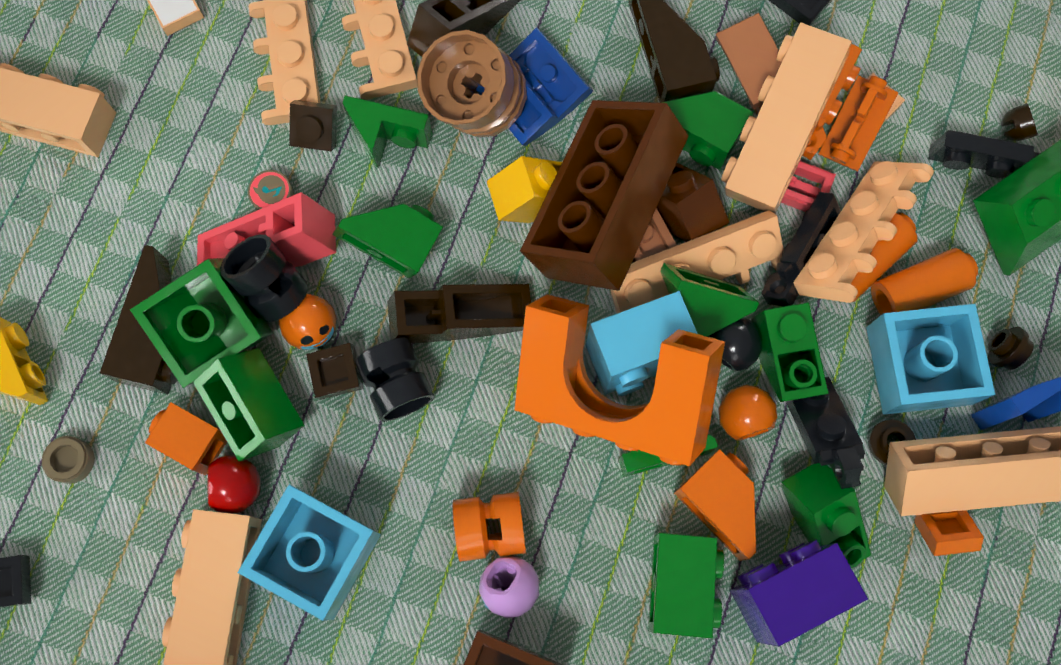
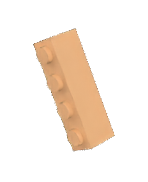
(53, 111)
(787, 117)
(975, 471)
(209, 590)

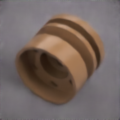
(452, 73)

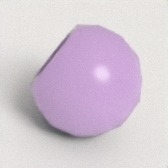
(509, 586)

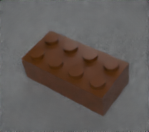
(605, 193)

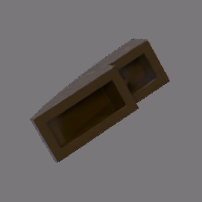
(458, 312)

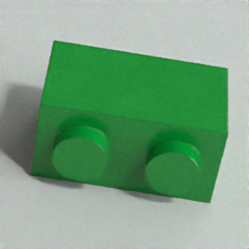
(248, 403)
(685, 585)

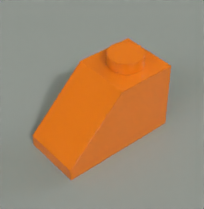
(724, 502)

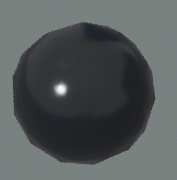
(742, 344)

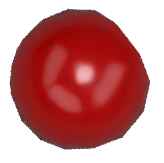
(232, 484)

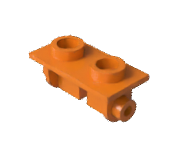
(858, 122)

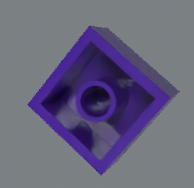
(798, 593)

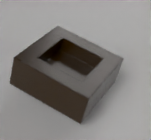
(313, 125)
(334, 371)

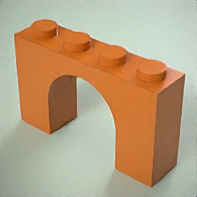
(558, 390)

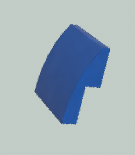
(551, 87)
(1031, 403)

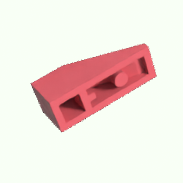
(294, 224)

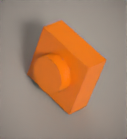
(949, 532)

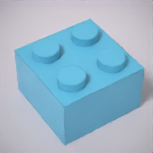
(629, 343)
(929, 359)
(309, 554)

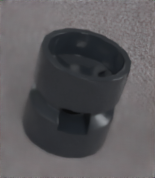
(264, 277)
(393, 376)

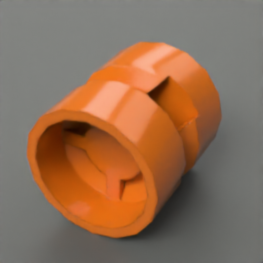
(471, 526)

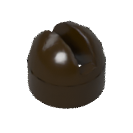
(1023, 123)

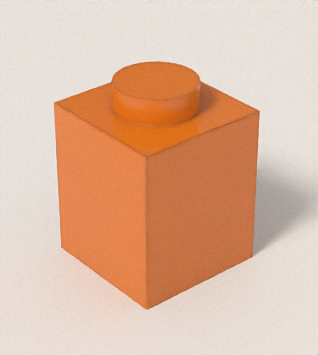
(185, 438)

